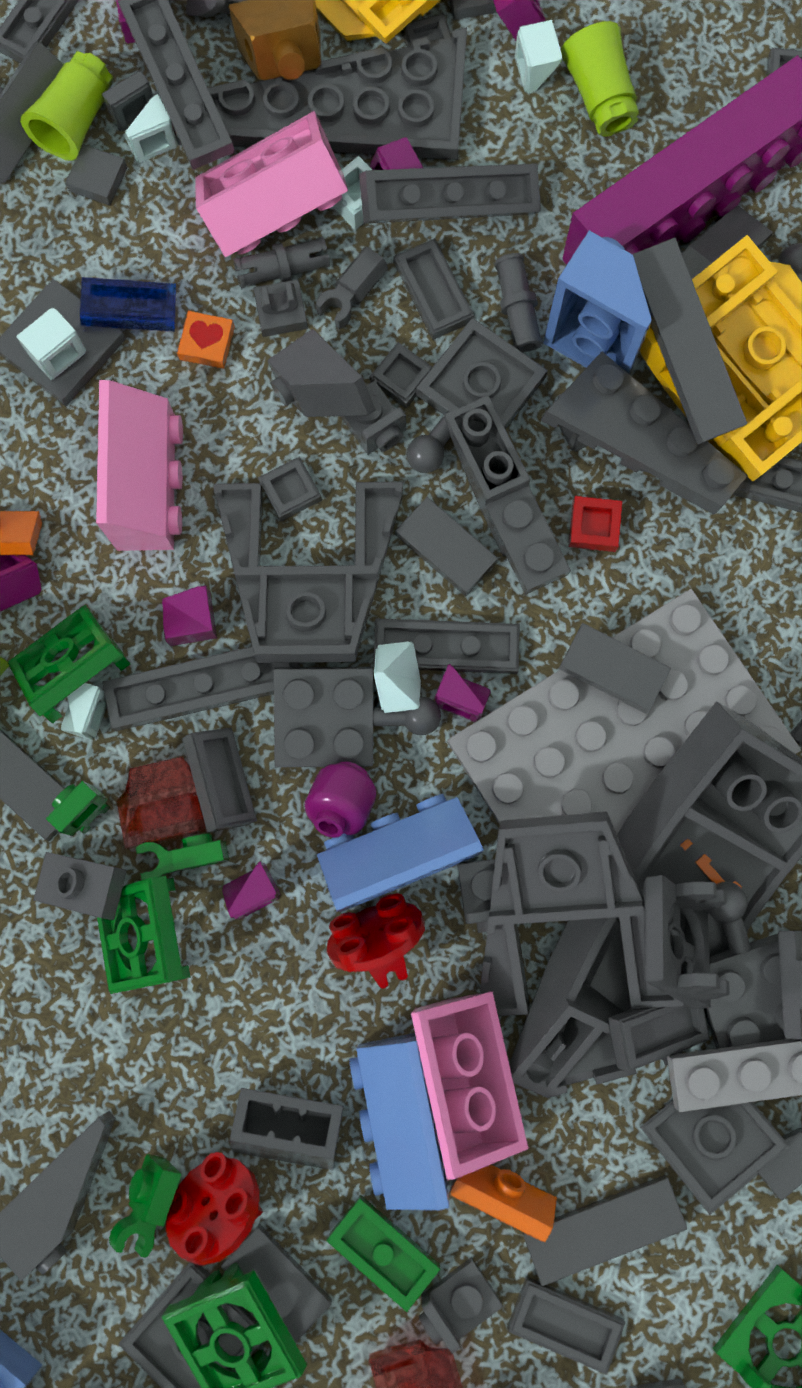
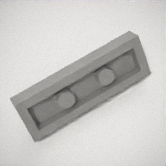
(736, 1074)

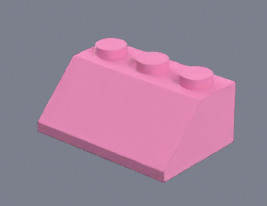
(269, 186)
(137, 468)
(469, 1082)

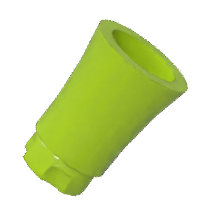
(602, 76)
(68, 106)

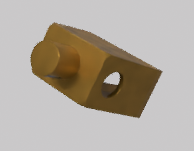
(277, 36)

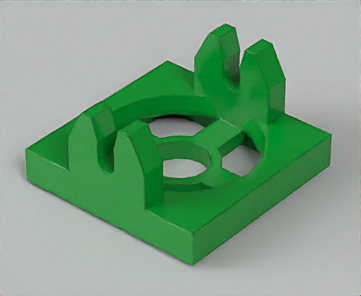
(36, 663)
(127, 966)
(243, 1290)
(734, 1343)

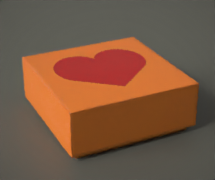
(206, 339)

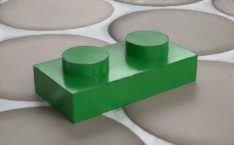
(383, 1253)

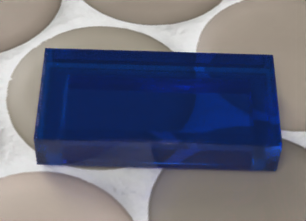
(128, 304)

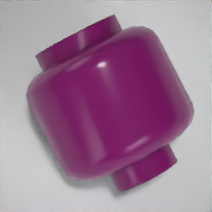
(340, 799)

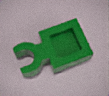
(77, 808)

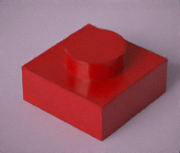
(595, 524)

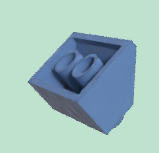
(599, 305)
(398, 852)
(400, 1124)

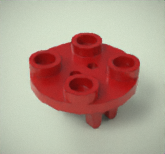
(376, 938)
(193, 1223)

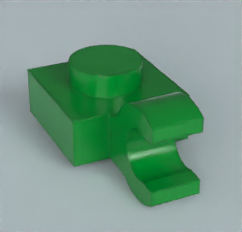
(196, 852)
(150, 1198)

